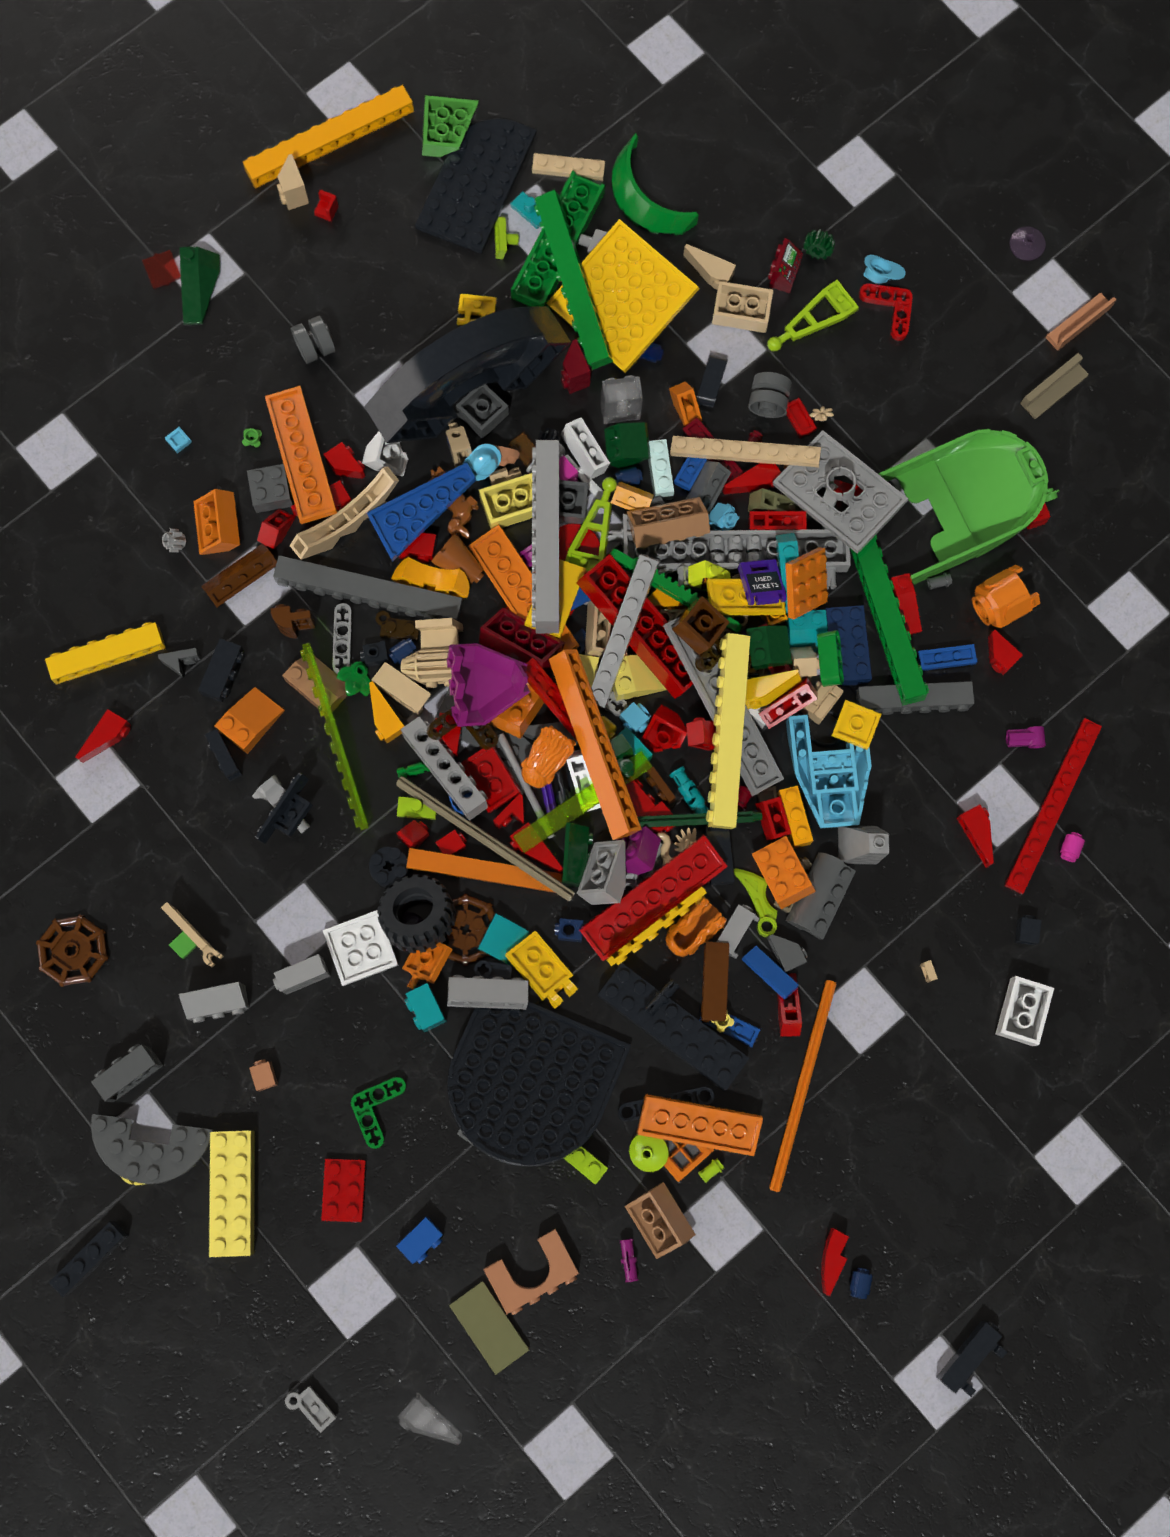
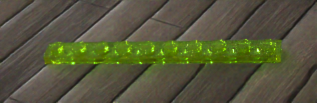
(331, 729)

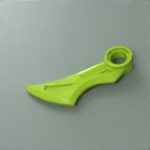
(756, 888)

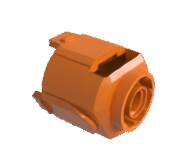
(1003, 598)

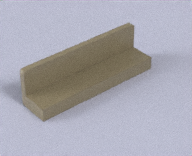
(1054, 387)

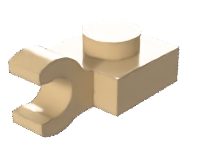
(503, 475)

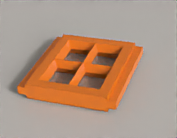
(684, 1158)

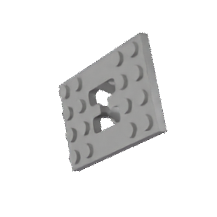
(864, 514)

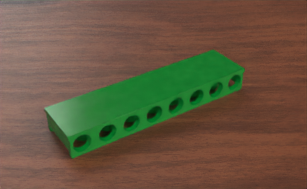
(538, 277)

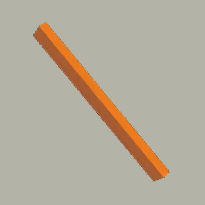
(474, 869)

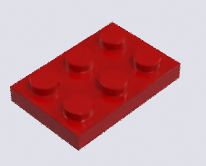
(492, 777)
(343, 1190)

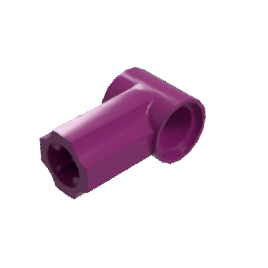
(1032, 737)

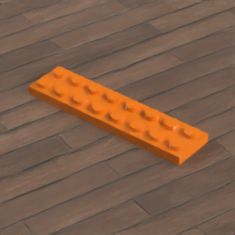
(300, 455)
(510, 575)

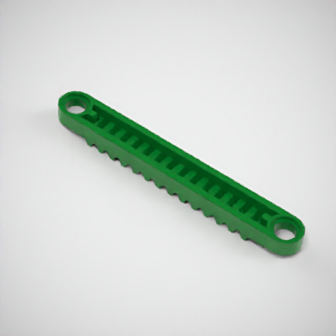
(667, 587)

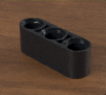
(711, 381)

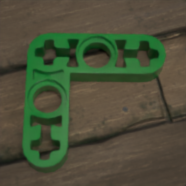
(368, 1109)

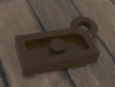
(397, 628)

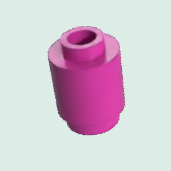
(1072, 847)

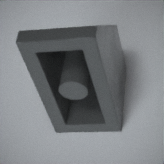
(787, 953)

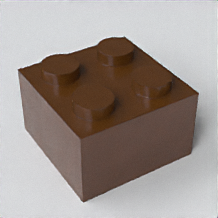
(700, 625)

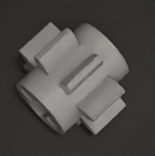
(174, 540)

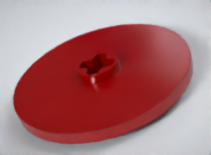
(567, 535)

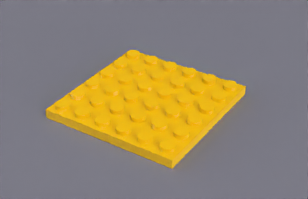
(632, 291)

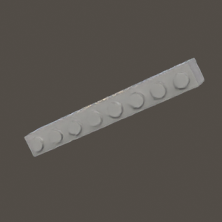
(624, 628)

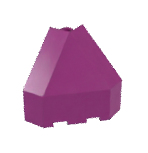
(483, 683)

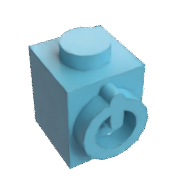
(723, 517)
(635, 718)

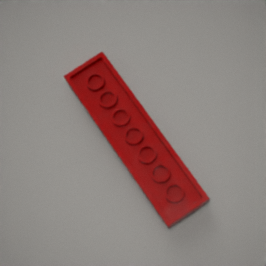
(653, 898)

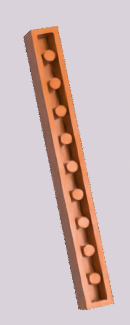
(594, 744)

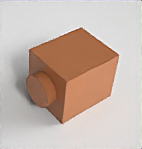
(263, 1075)

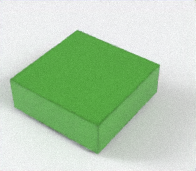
(183, 945)

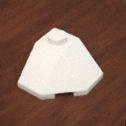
(383, 454)

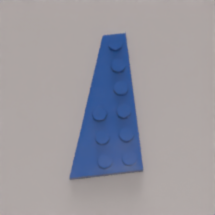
(410, 514)

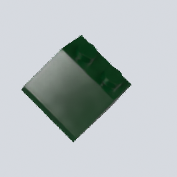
(627, 444)
(769, 646)

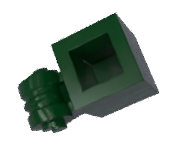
(623, 752)

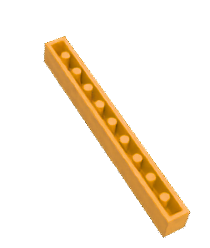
(330, 135)

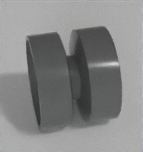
(309, 341)
(770, 394)

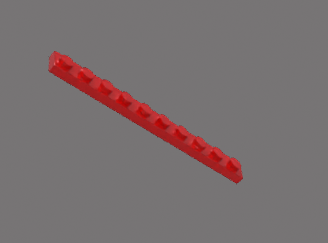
(1053, 806)

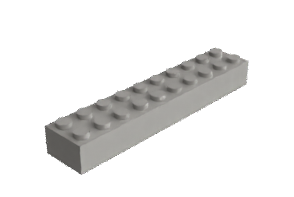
(545, 536)

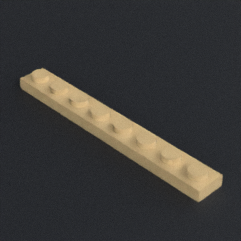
(745, 451)

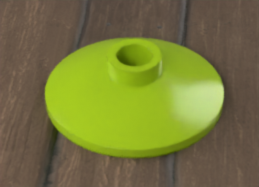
(657, 1148)

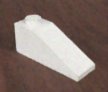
(579, 773)

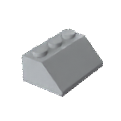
(214, 1002)

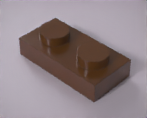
(664, 792)

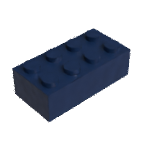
(854, 643)

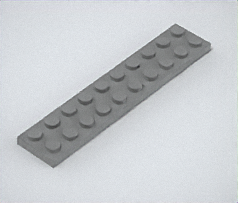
(757, 763)

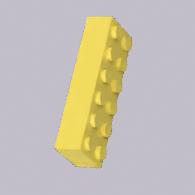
(231, 1193)

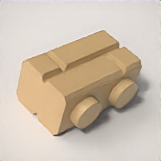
(826, 699)

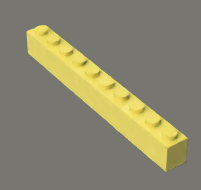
(729, 731)

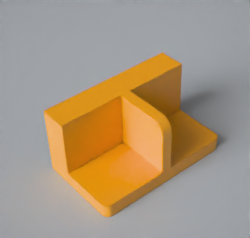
(631, 497)

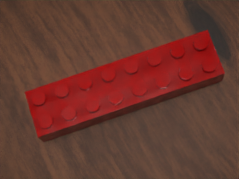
(606, 588)

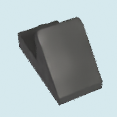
(175, 659)

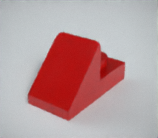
(514, 809)

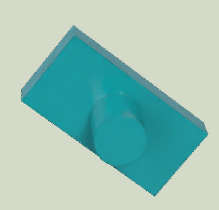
(524, 206)

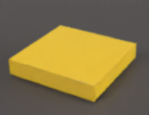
(856, 725)

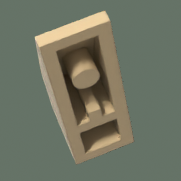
(709, 266)

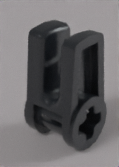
(495, 970)

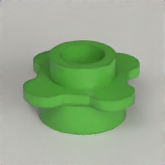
(248, 433)
(1051, 494)

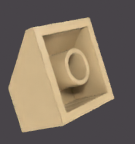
(291, 185)

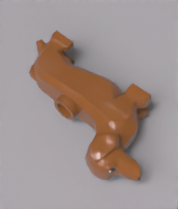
(461, 510)

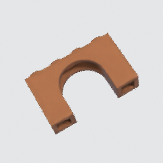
(515, 1296)

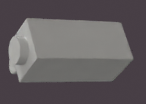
(737, 927)

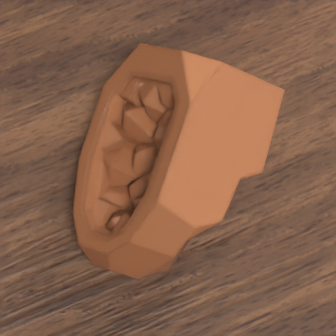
(508, 455)

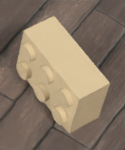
(742, 307)

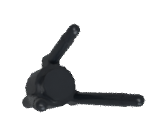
(563, 795)

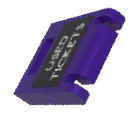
(764, 584)

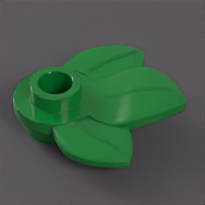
(353, 680)

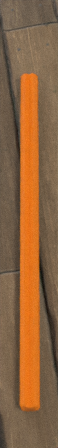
(803, 1085)

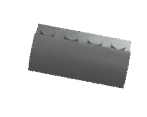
(816, 911)

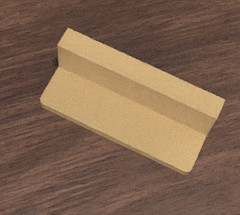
(401, 688)

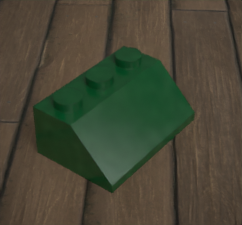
(575, 853)

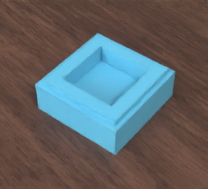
(178, 440)

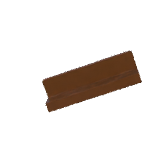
(239, 575)
(715, 982)

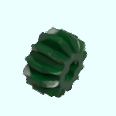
(819, 244)

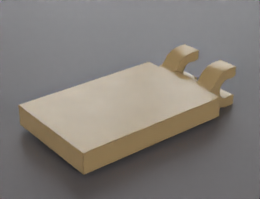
(192, 933)

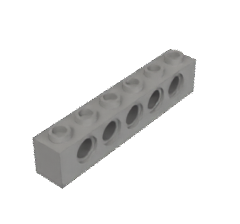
(469, 806)

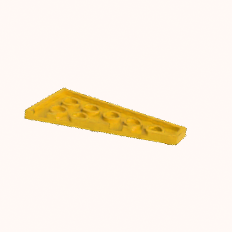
(651, 932)

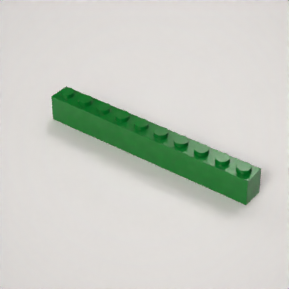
(573, 279)
(890, 623)

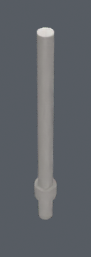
(517, 769)

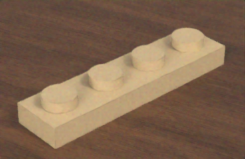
(564, 166)

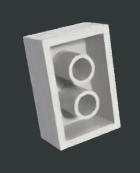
(1024, 1011)

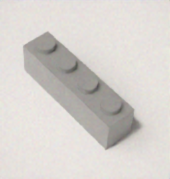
(487, 992)

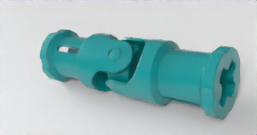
(689, 791)

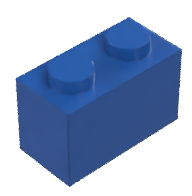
(420, 1240)

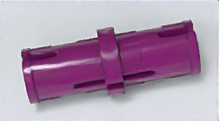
(630, 1269)

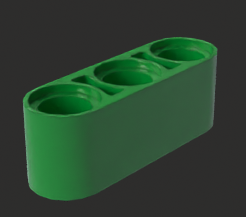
(830, 658)

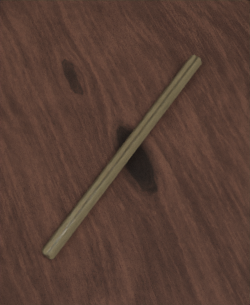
(485, 838)

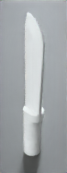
(592, 486)

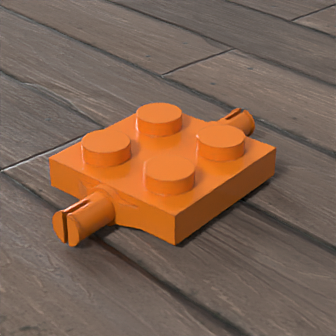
(426, 964)

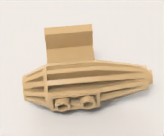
(430, 663)

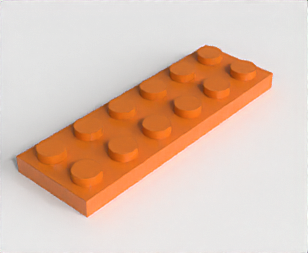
(699, 1125)

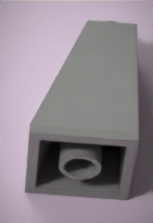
(862, 844)

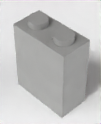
(301, 974)

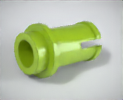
(711, 1170)

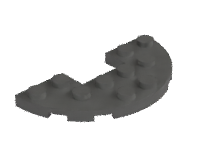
(143, 1160)

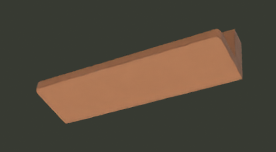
(1079, 321)

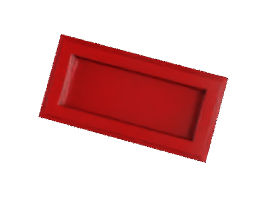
(800, 418)

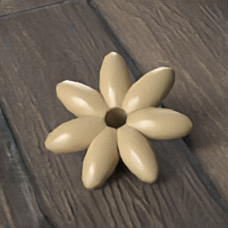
(822, 414)

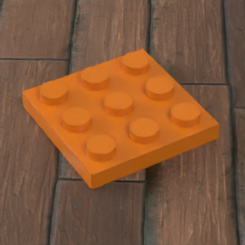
(806, 582)

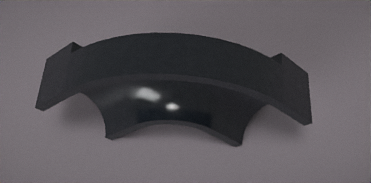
(498, 347)

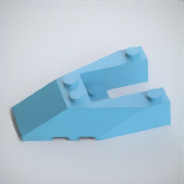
(829, 779)

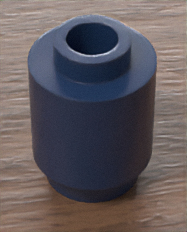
(629, 476)
(402, 650)
(861, 1283)

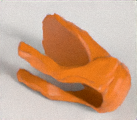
(546, 757)
(694, 928)

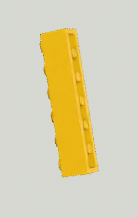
(105, 653)

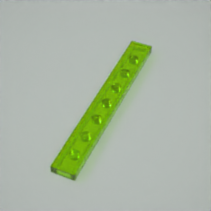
(571, 809)

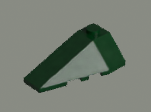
(198, 277)

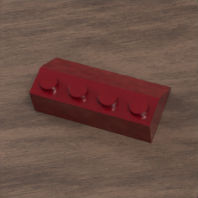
(510, 637)

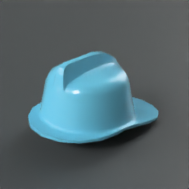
(881, 270)
(483, 460)

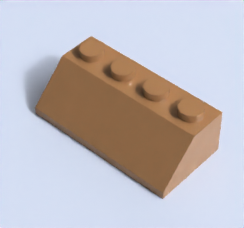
(668, 522)

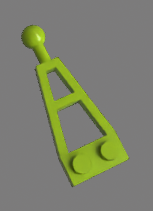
(838, 299)
(585, 559)

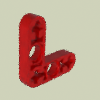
(898, 304)

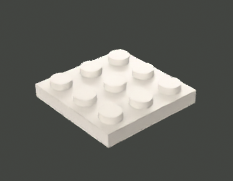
(359, 948)

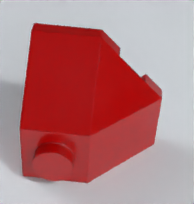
(664, 731)

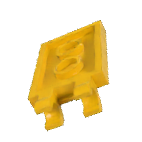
(541, 969)

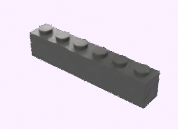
(940, 697)

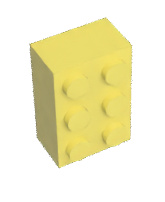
(508, 501)

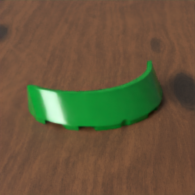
(638, 206)

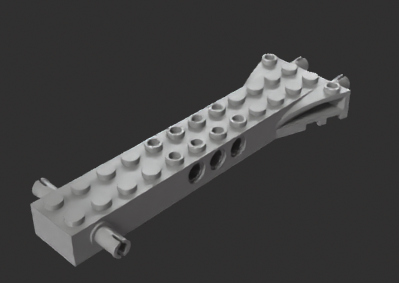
(735, 546)

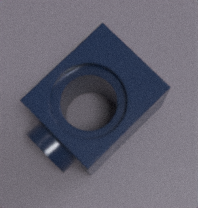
(576, 924)

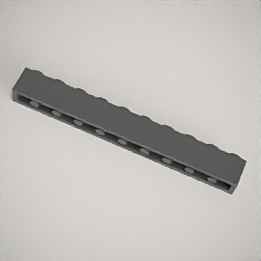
(366, 589)

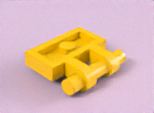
(476, 306)

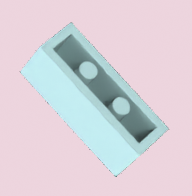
(660, 470)

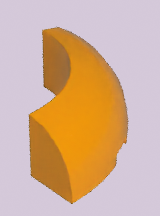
(439, 580)

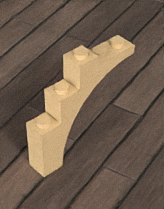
(347, 520)

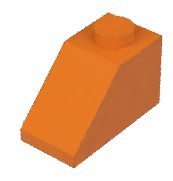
(685, 402)

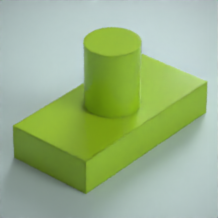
(503, 238)
(414, 808)

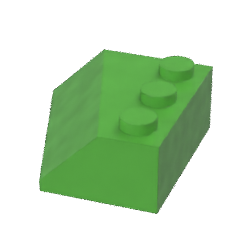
(445, 124)

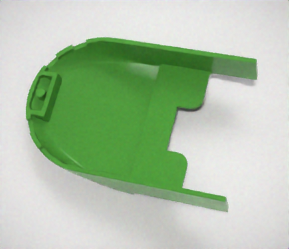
(980, 490)

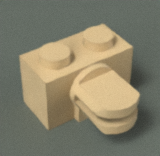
(805, 661)

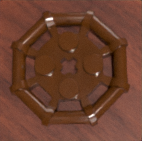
(476, 925)
(75, 961)

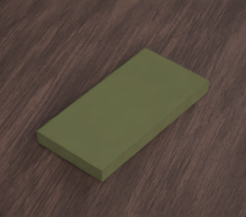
(489, 1327)

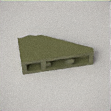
(771, 501)

